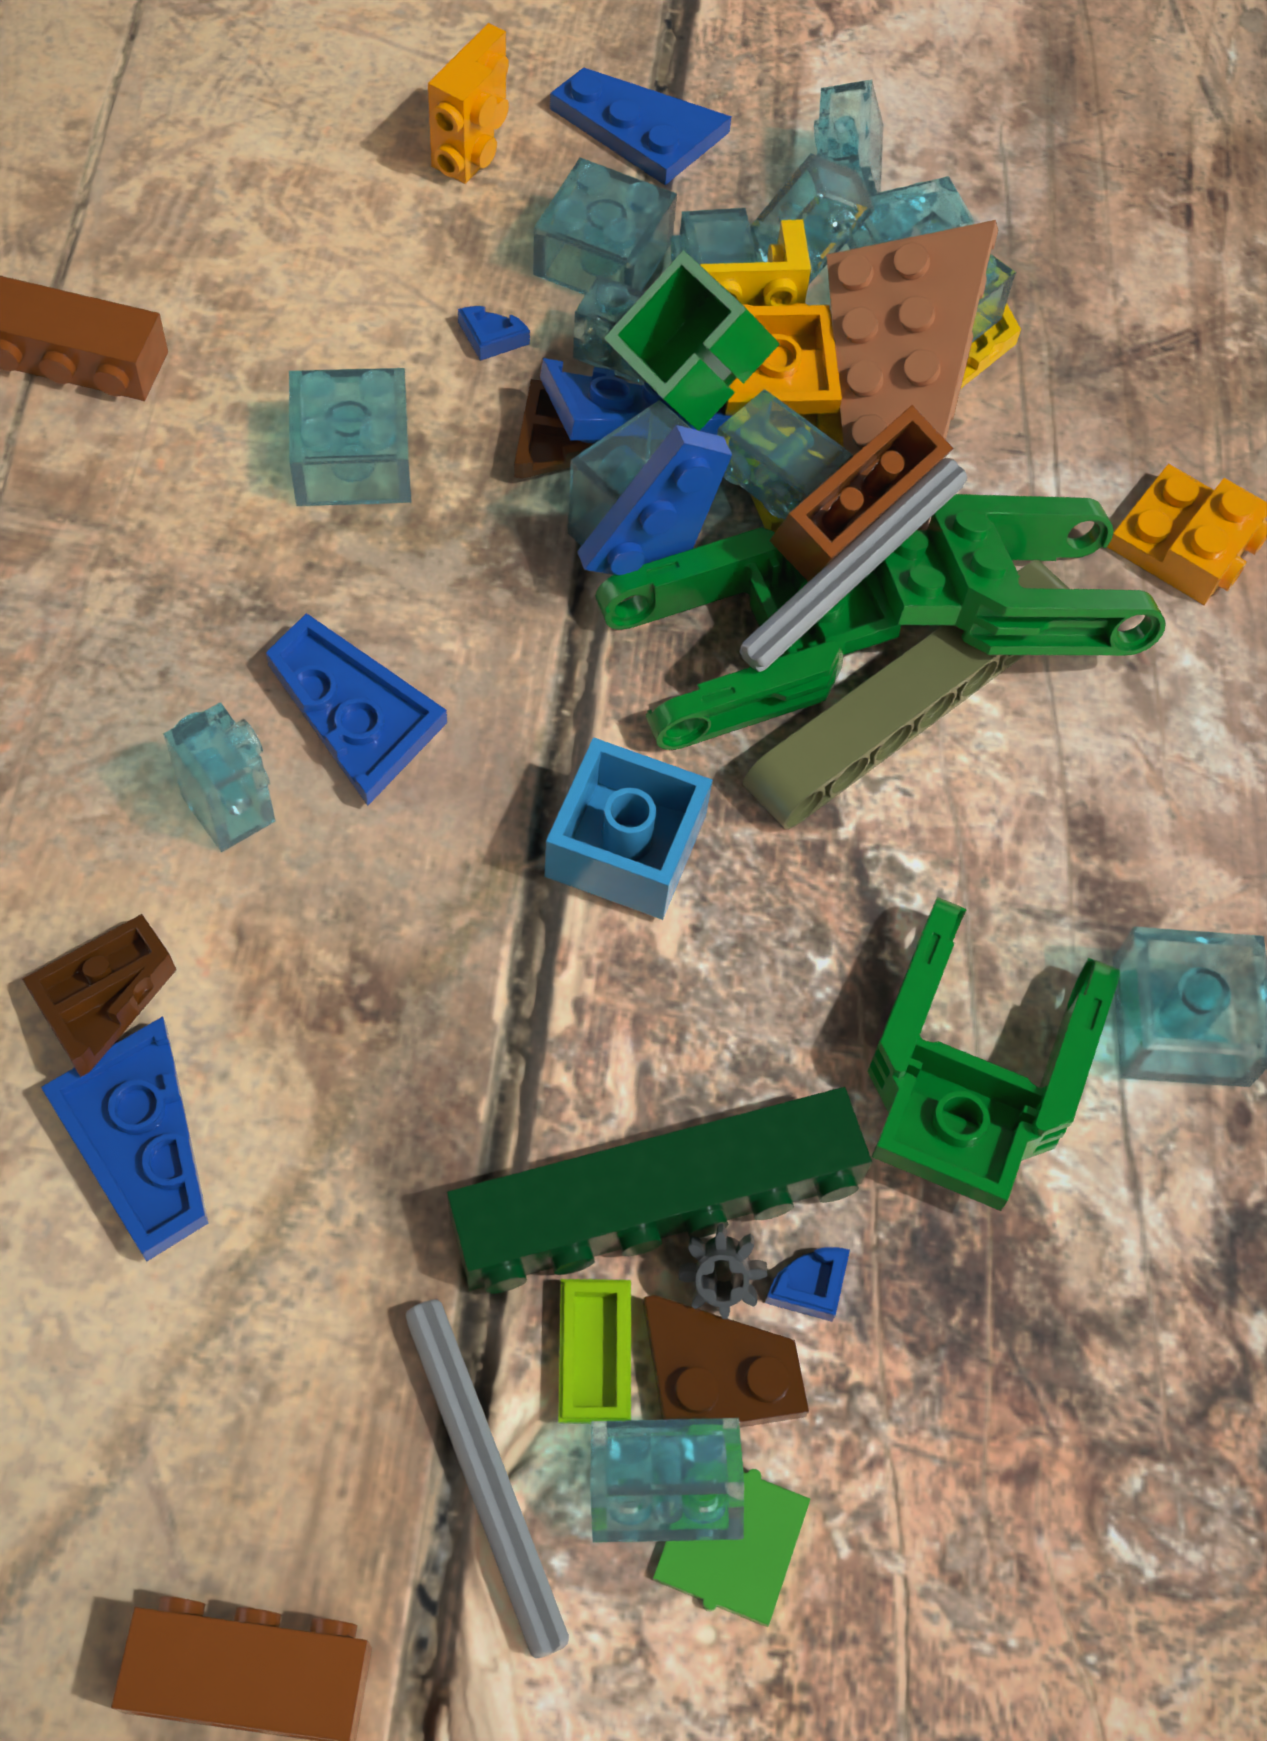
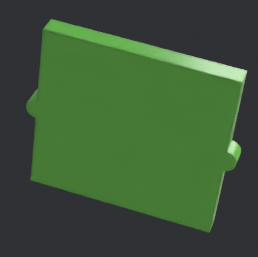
(746, 1572)

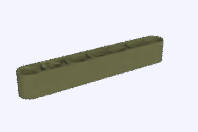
(878, 718)

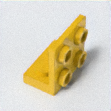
(775, 282)

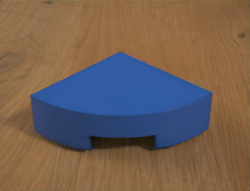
(492, 333)
(811, 1283)

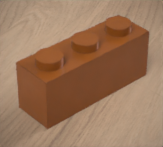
(79, 339)
(859, 492)
(243, 1672)

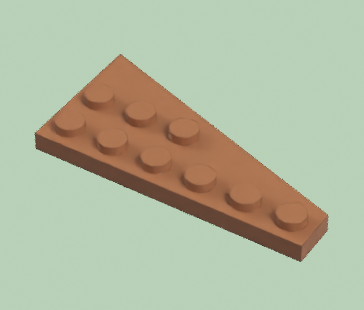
(906, 326)

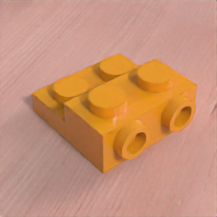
(468, 104)
(801, 368)
(1192, 532)

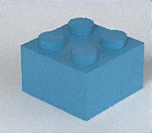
(627, 828)

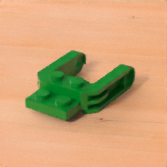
(966, 578)
(745, 697)
(964, 1116)

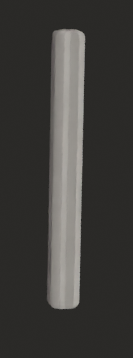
(853, 565)
(487, 1480)

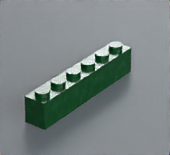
(657, 1189)

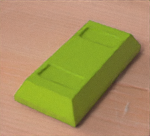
(594, 1351)

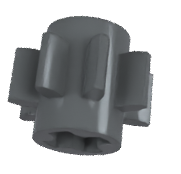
(718, 1292)

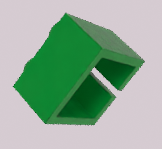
(691, 340)

